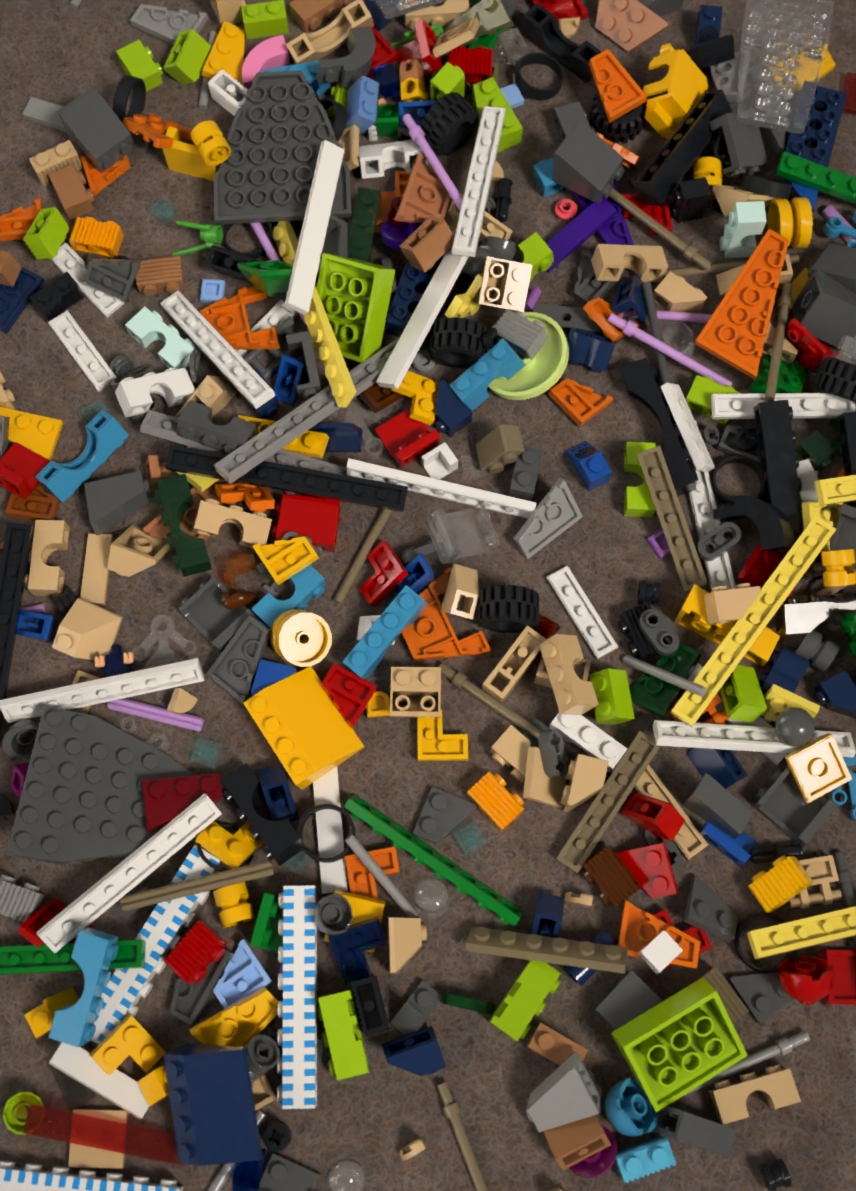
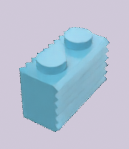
(644, 1158)

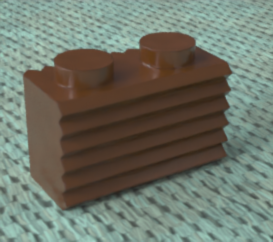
(611, 877)

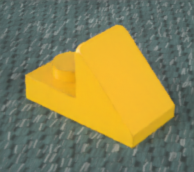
(42, 1017)

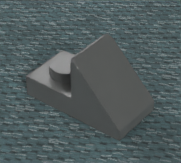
(416, 1009)

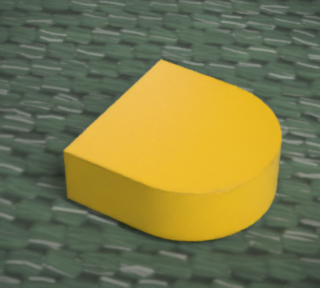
(378, 705)

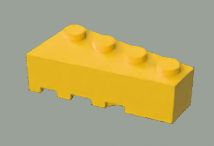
(694, 618)

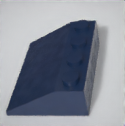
(212, 1104)

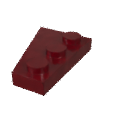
(170, 796)

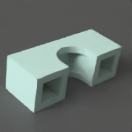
(743, 225)
(149, 327)

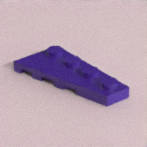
(616, 229)

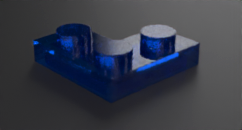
(350, 948)

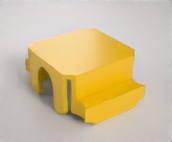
(684, 87)

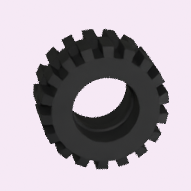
(449, 123)
(622, 127)
(456, 342)
(837, 378)
(508, 608)

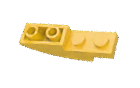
(308, 444)

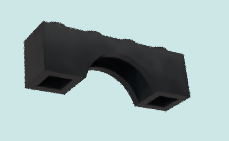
(542, 29)
(278, 836)

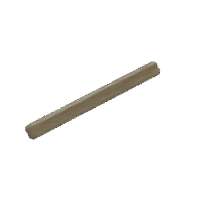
(197, 885)

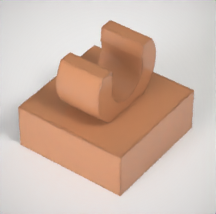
(154, 470)

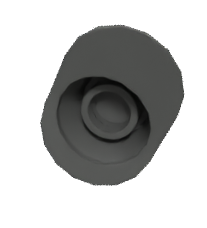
(474, 266)
(20, 739)

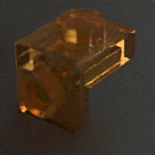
(240, 564)

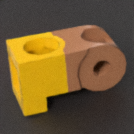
(412, 81)

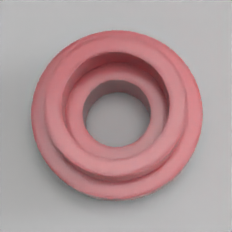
(566, 214)

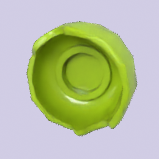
(15, 1110)

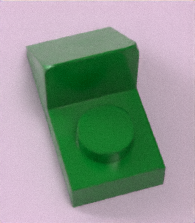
(387, 120)

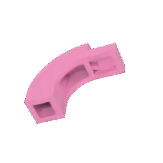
(266, 55)

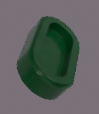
(468, 1003)

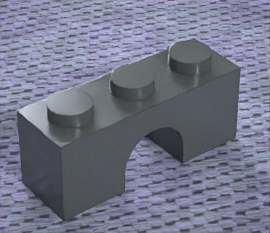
(196, 425)

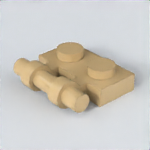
(822, 872)

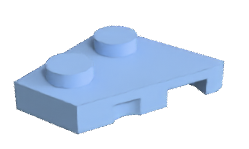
(241, 976)

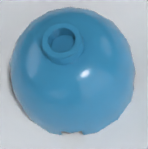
(630, 1109)

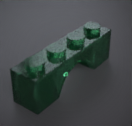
(364, 223)
(191, 551)

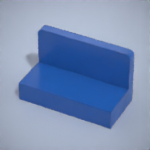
(735, 849)

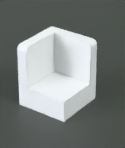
(439, 462)
(660, 952)

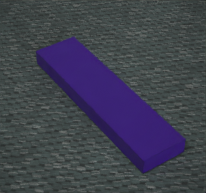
(580, 230)

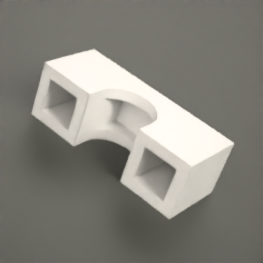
(379, 157)
(171, 384)
(589, 738)

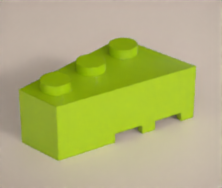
(489, 94)
(525, 999)
(343, 1035)

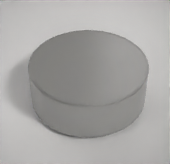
(422, 362)

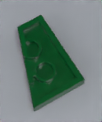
(660, 695)

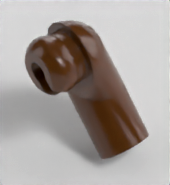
(238, 599)

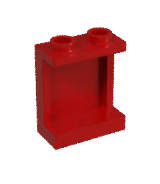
(310, 518)
(844, 982)

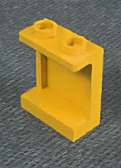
(186, 158)

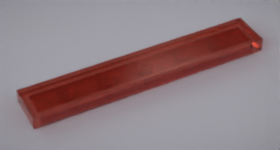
(101, 1134)

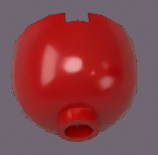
(806, 979)

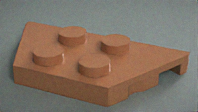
(628, 22)
(422, 195)
(158, 530)

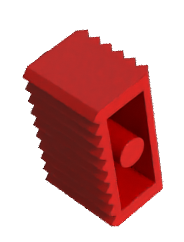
(473, 62)
(196, 953)

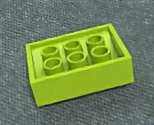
(355, 302)
(680, 1043)

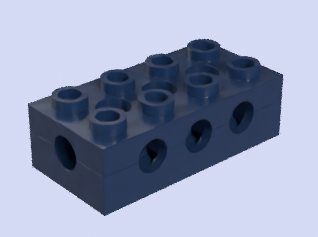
(827, 111)
(407, 296)

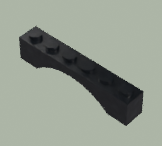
(641, 385)

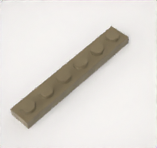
(672, 518)
(608, 802)
(547, 949)

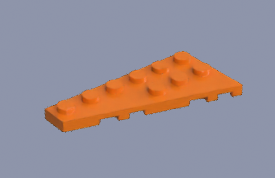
(743, 317)

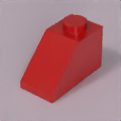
(653, 815)

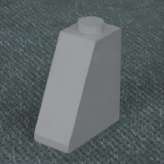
(563, 1096)

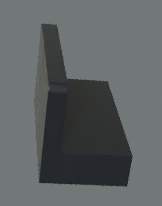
(712, 51)

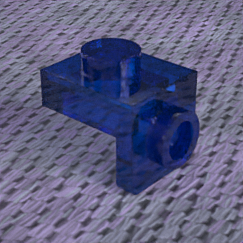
(247, 1174)

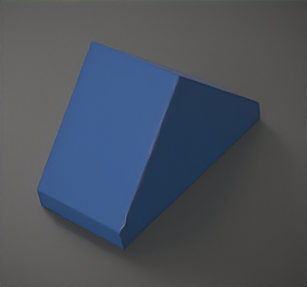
(290, 374)
(419, 575)
(36, 625)
(270, 673)

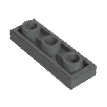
(577, 317)

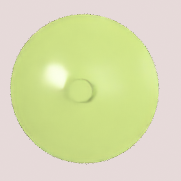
(542, 371)

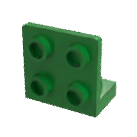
(790, 377)
(266, 928)

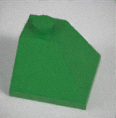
(268, 276)

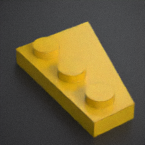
(33, 431)

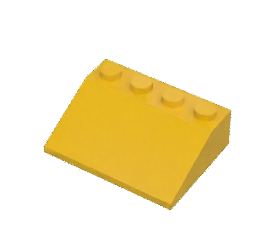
(303, 727)

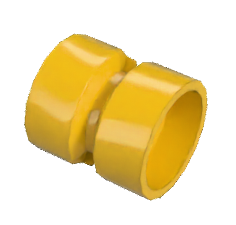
(210, 143)
(711, 169)
(838, 567)
(233, 904)

